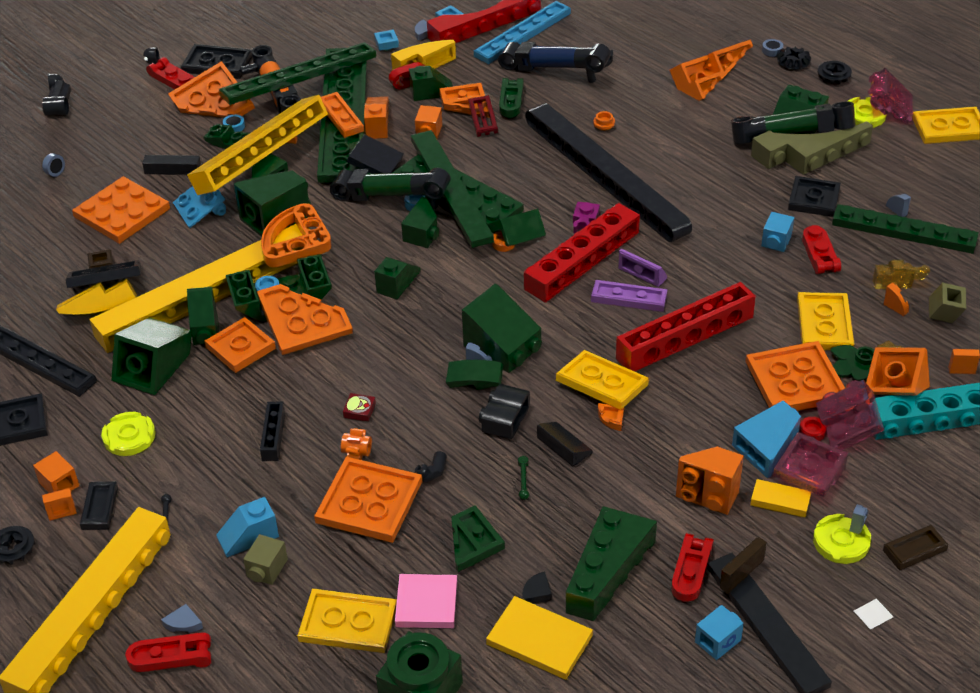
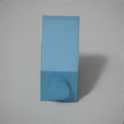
(245, 526)

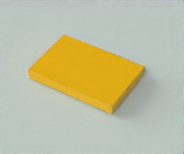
(948, 124)
(825, 319)
(602, 379)
(347, 620)
(539, 637)

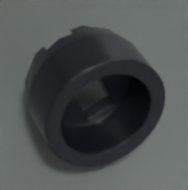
(151, 55)
(52, 79)

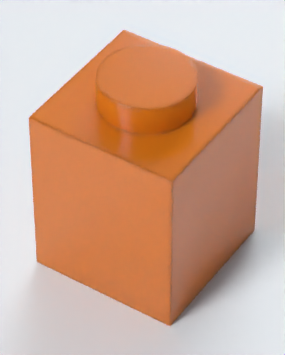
(429, 119)
(55, 473)

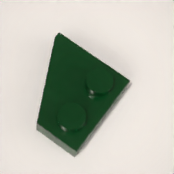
(474, 538)

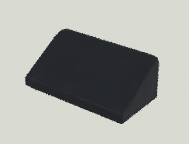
(563, 442)

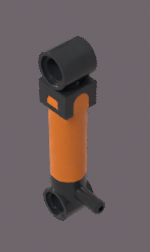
(265, 63)

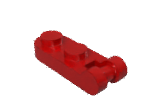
(170, 74)
(820, 250)
(691, 567)
(169, 652)

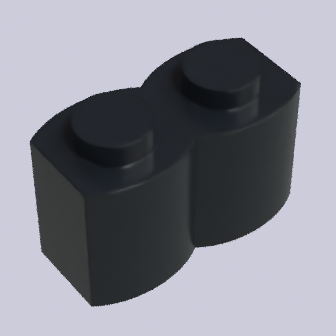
(504, 411)

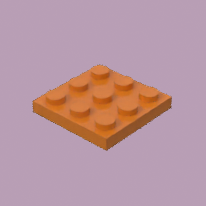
(121, 209)
(794, 374)
(368, 499)

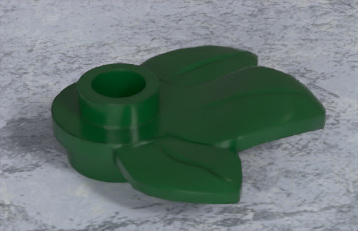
(853, 361)

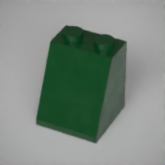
(268, 196)
(500, 328)
(149, 354)

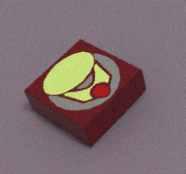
(359, 407)

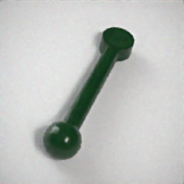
(523, 462)

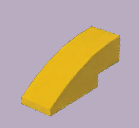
(429, 54)
(98, 299)

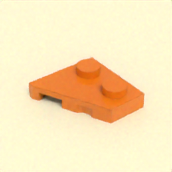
(457, 97)

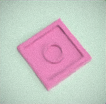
(426, 601)

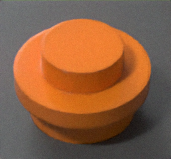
(604, 121)

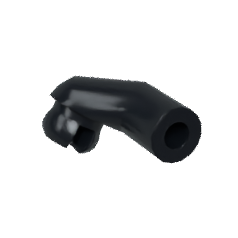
(435, 469)

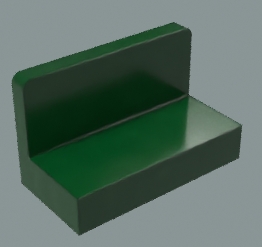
(520, 227)

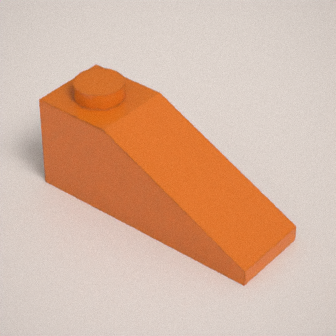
(376, 117)

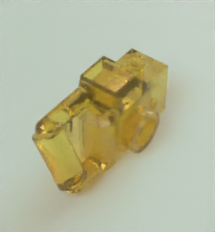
(899, 273)

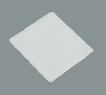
(873, 614)

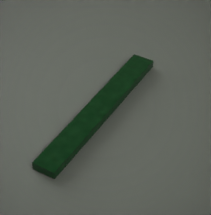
(297, 73)
(456, 195)

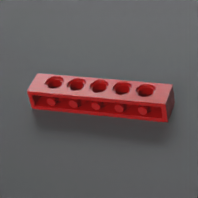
(581, 252)
(685, 327)

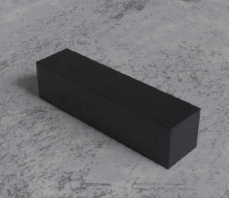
(170, 164)
(272, 431)

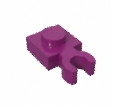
(584, 214)

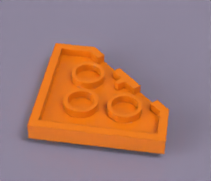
(202, 94)
(301, 319)

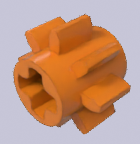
(356, 444)

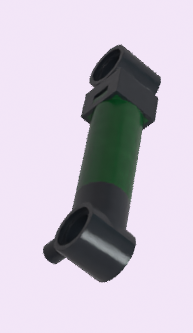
(821, 118)
(363, 184)

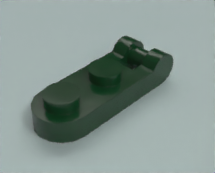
(511, 97)

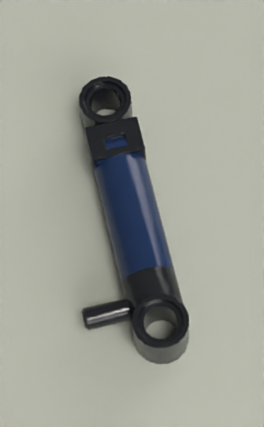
(529, 56)

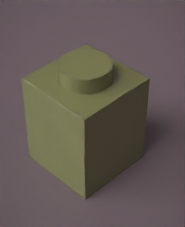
(947, 302)
(265, 559)

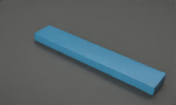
(522, 31)

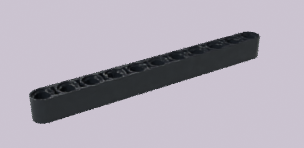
(609, 173)

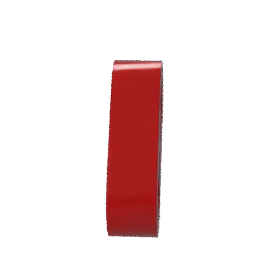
(403, 71)

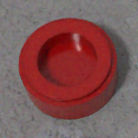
(812, 427)

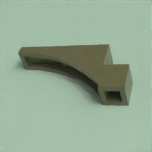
(809, 151)

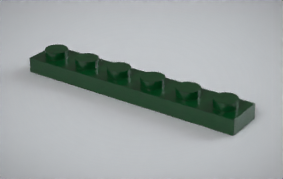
(905, 228)

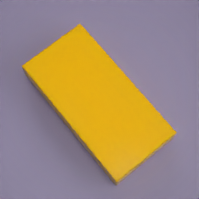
(780, 498)

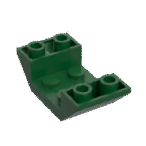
(310, 280)

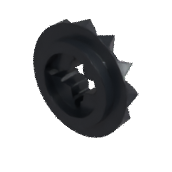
(794, 58)
(827, 69)
(24, 541)

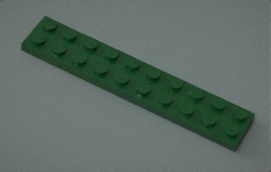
(333, 147)

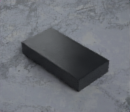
(99, 505)

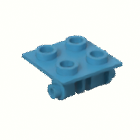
(195, 207)

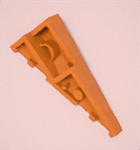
(702, 74)

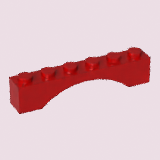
(469, 25)

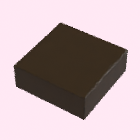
(100, 258)

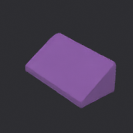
(641, 268)

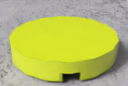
(865, 112)
(128, 434)
(837, 543)

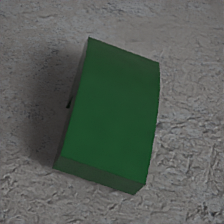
(223, 136)
(480, 373)

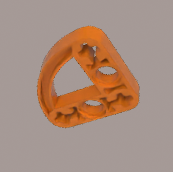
(276, 255)

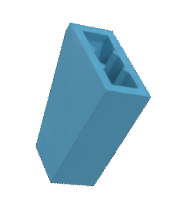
(767, 436)

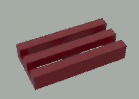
(485, 129)

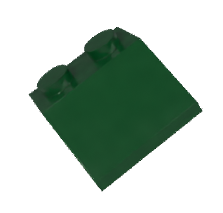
(798, 99)

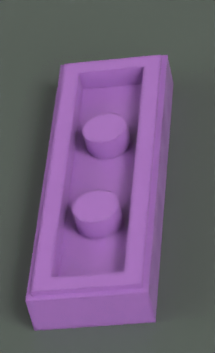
(629, 295)

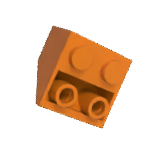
(710, 478)

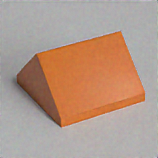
(899, 371)

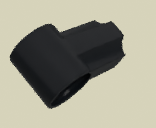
(57, 100)

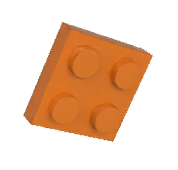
(240, 344)

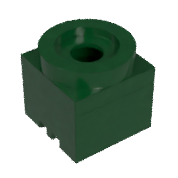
(420, 665)

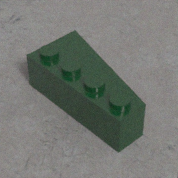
(608, 557)

